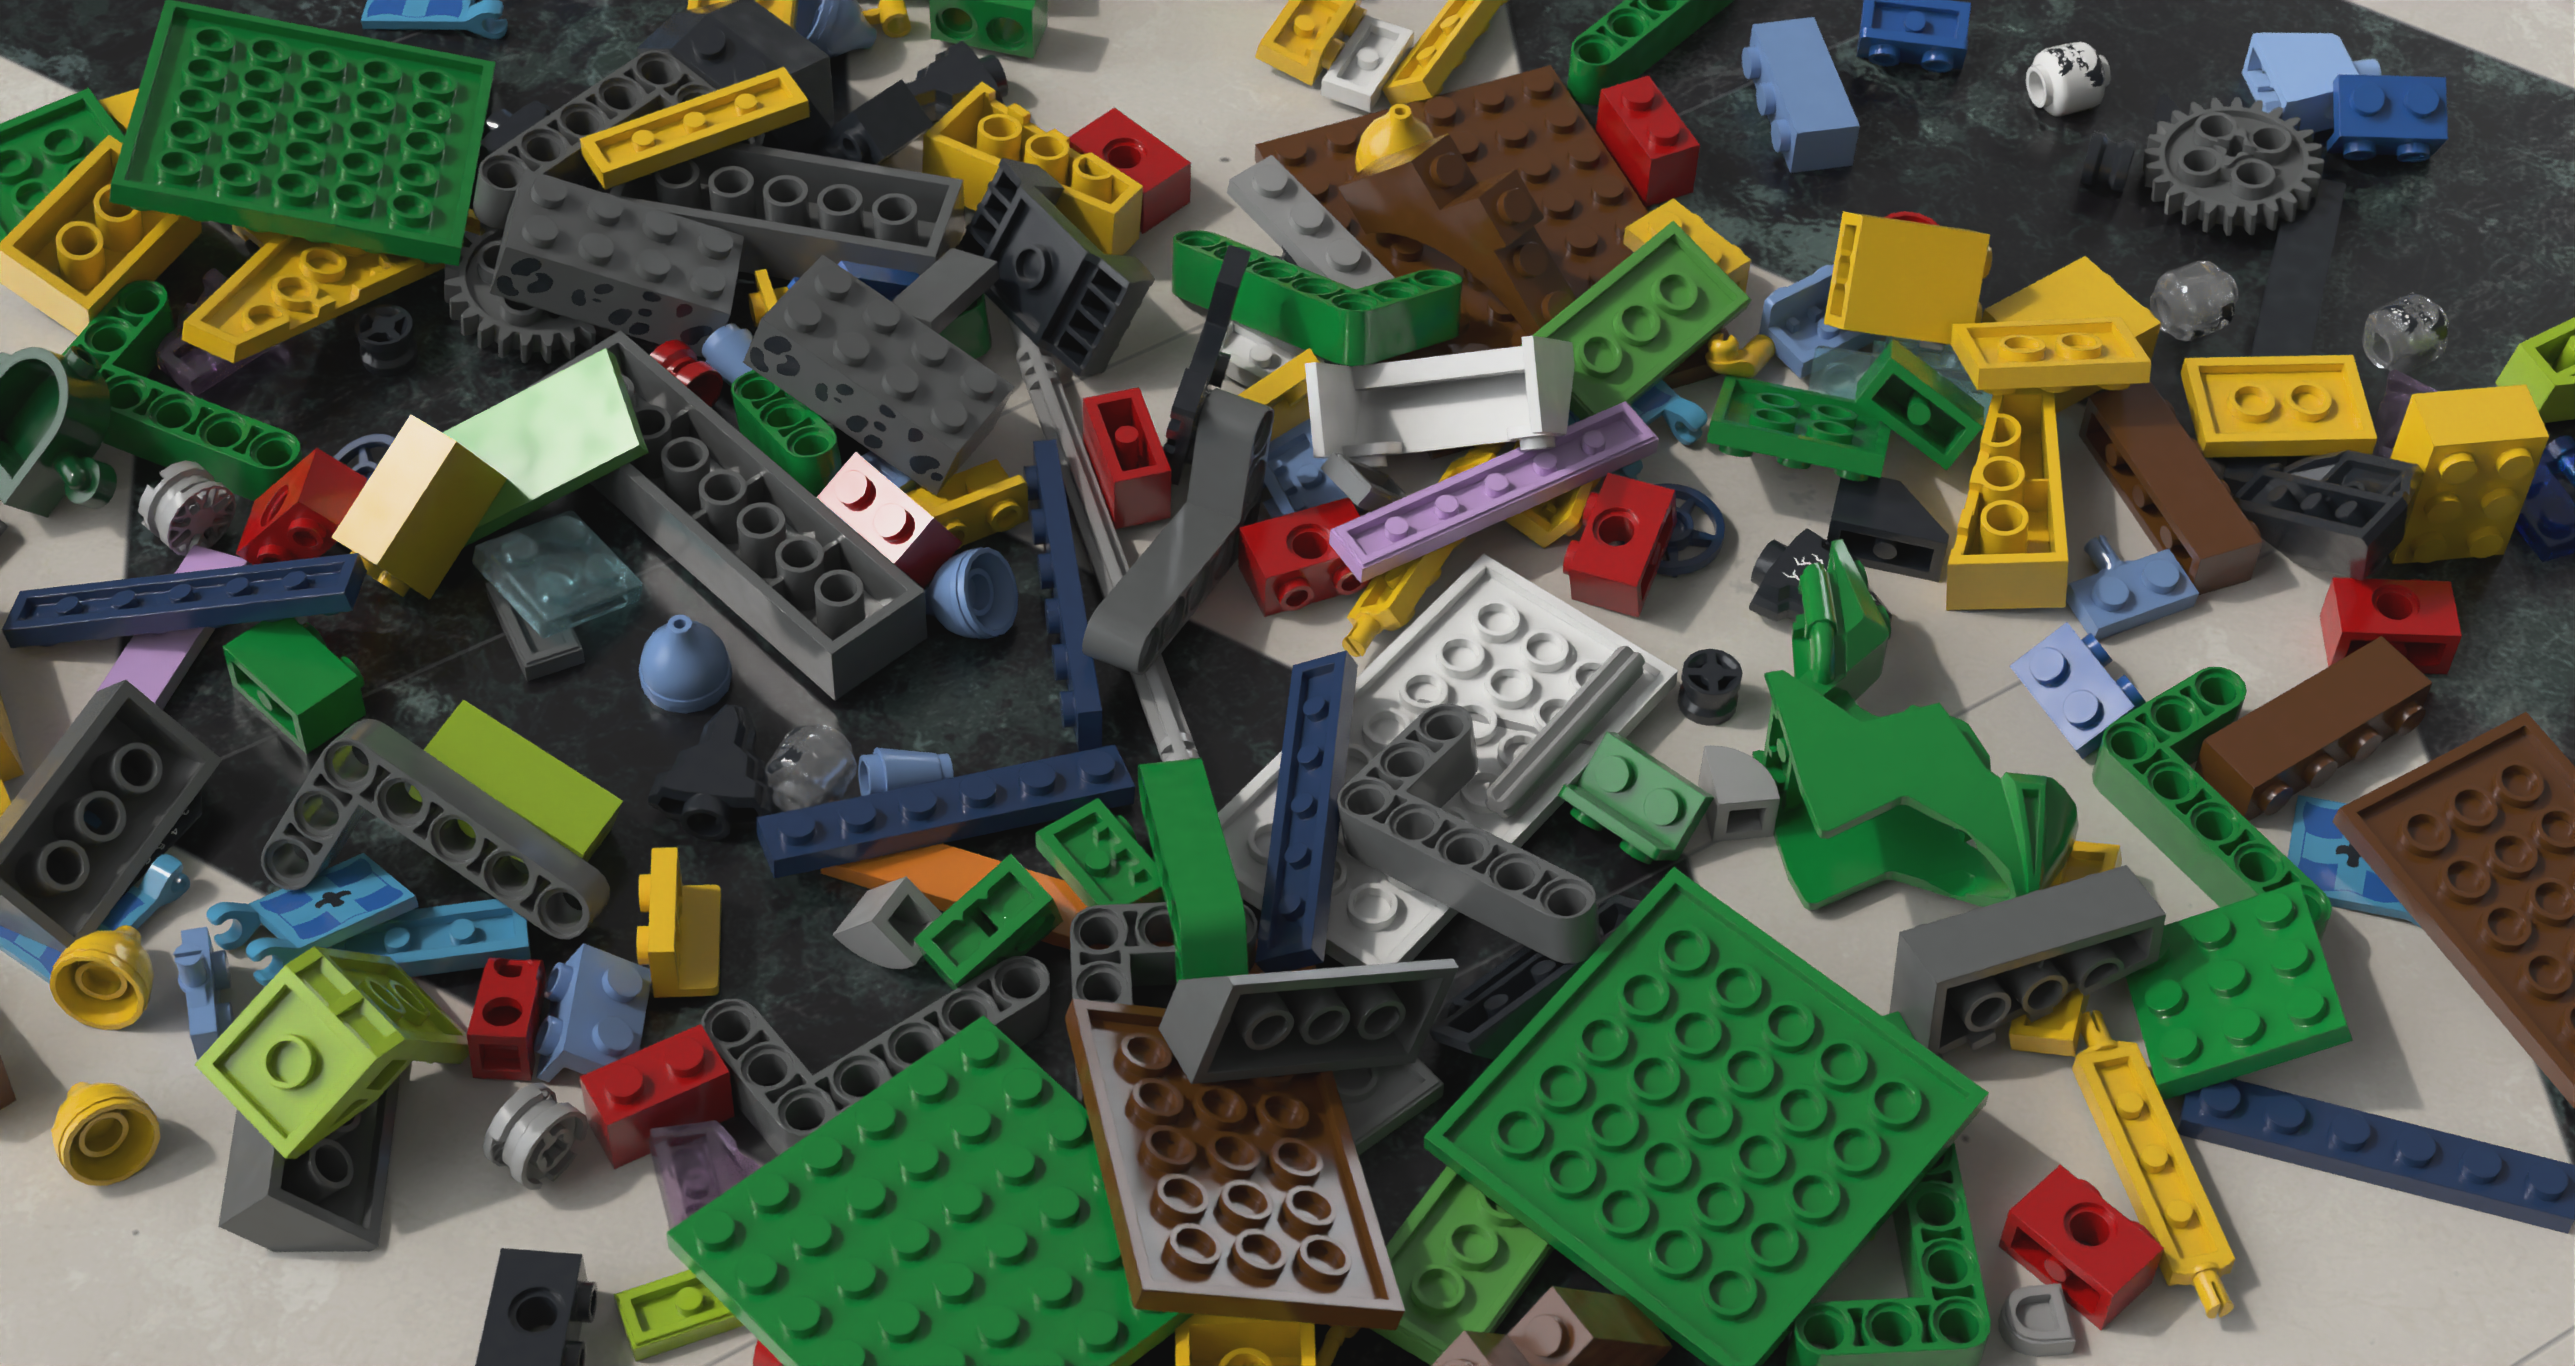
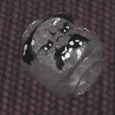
(2194, 300)
(2405, 333)
(810, 767)

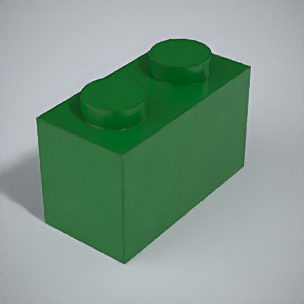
(1920, 404)
(296, 680)

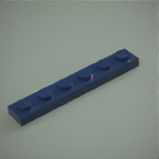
(185, 601)
(1066, 610)
(942, 811)
(1307, 814)
(2382, 1152)

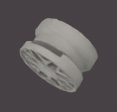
(187, 507)
(534, 1135)

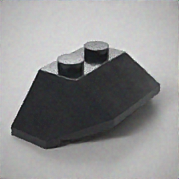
(745, 40)
(2333, 509)
(1509, 996)

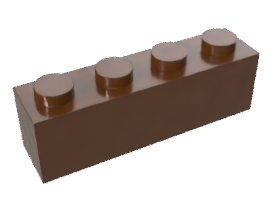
(2170, 486)
(2314, 729)

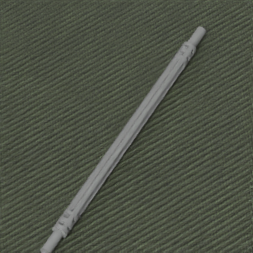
(1099, 536)

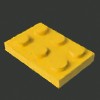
(2050, 354)
(2277, 405)

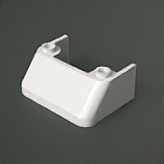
(1442, 402)

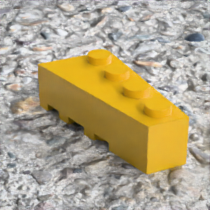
(983, 131)
(2013, 520)

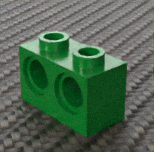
(991, 24)
(988, 924)

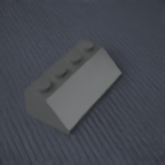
(129, 770)
(1304, 1019)
(321, 1199)

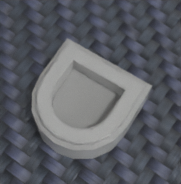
(2037, 1321)

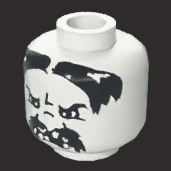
(2068, 78)

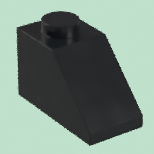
(1888, 528)

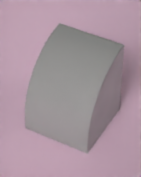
(1743, 795)
(886, 923)

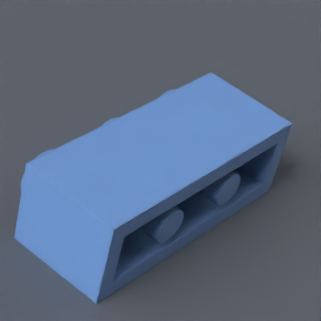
(1801, 95)

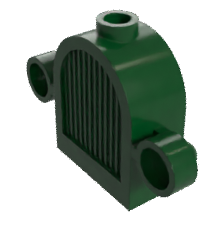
(51, 428)

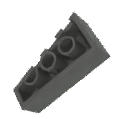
(2022, 957)

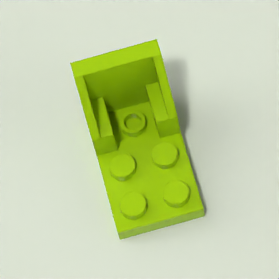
(326, 1044)

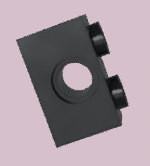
(877, 128)
(535, 1291)

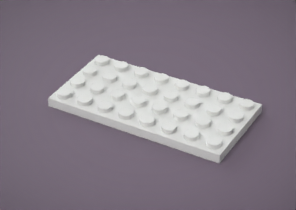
(1497, 653)

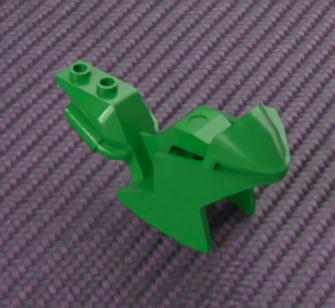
(1883, 793)

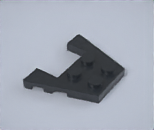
(1207, 365)

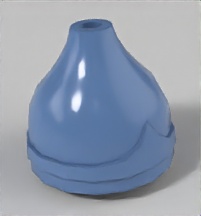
(834, 25)
(974, 594)
(684, 666)

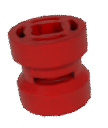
(694, 374)

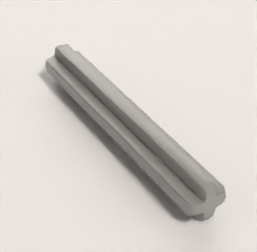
(1564, 732)

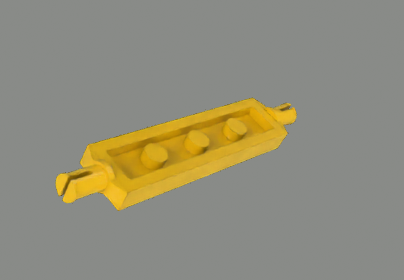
(1392, 596)
(2153, 1164)

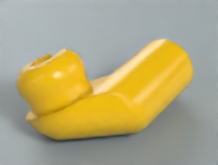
(1746, 362)

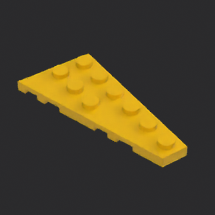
(294, 288)

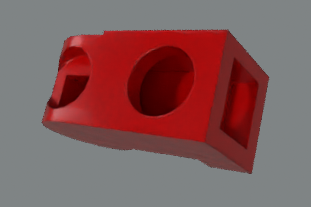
(506, 1019)

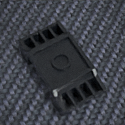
(1050, 273)

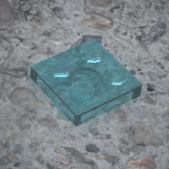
(557, 573)

